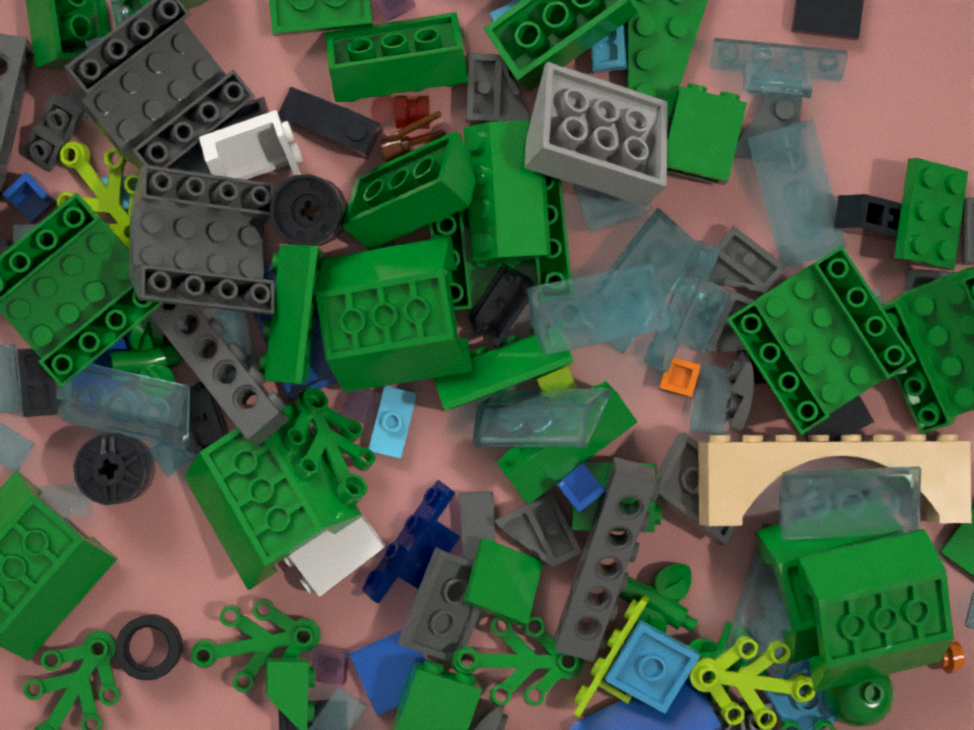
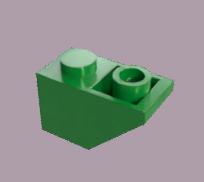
(288, 686)

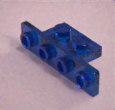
(415, 545)

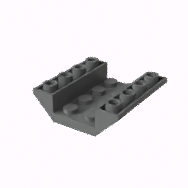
(154, 86)
(200, 240)

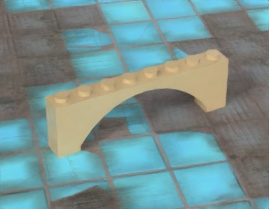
(739, 471)

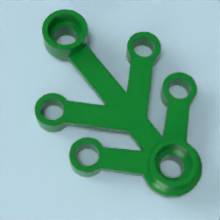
(314, 408)
(261, 642)
(523, 660)
(78, 682)

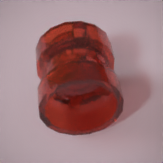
(419, 106)

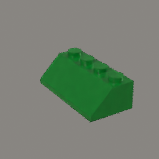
(62, 28)
(553, 32)
(396, 57)
(410, 192)
(507, 201)
(294, 315)
(499, 370)
(539, 468)

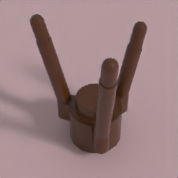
(398, 144)

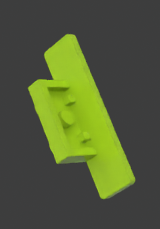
(602, 666)

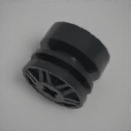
(292, 201)
(131, 479)

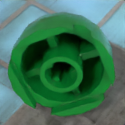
(861, 702)

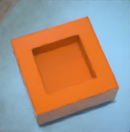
(680, 377)

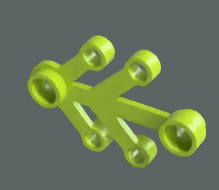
(108, 197)
(748, 679)

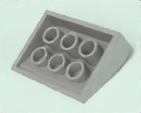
(598, 135)

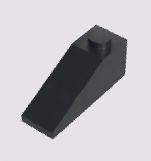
(330, 122)
(868, 216)

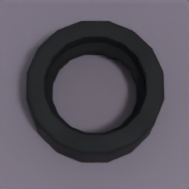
(123, 654)

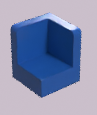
(30, 197)
(580, 487)

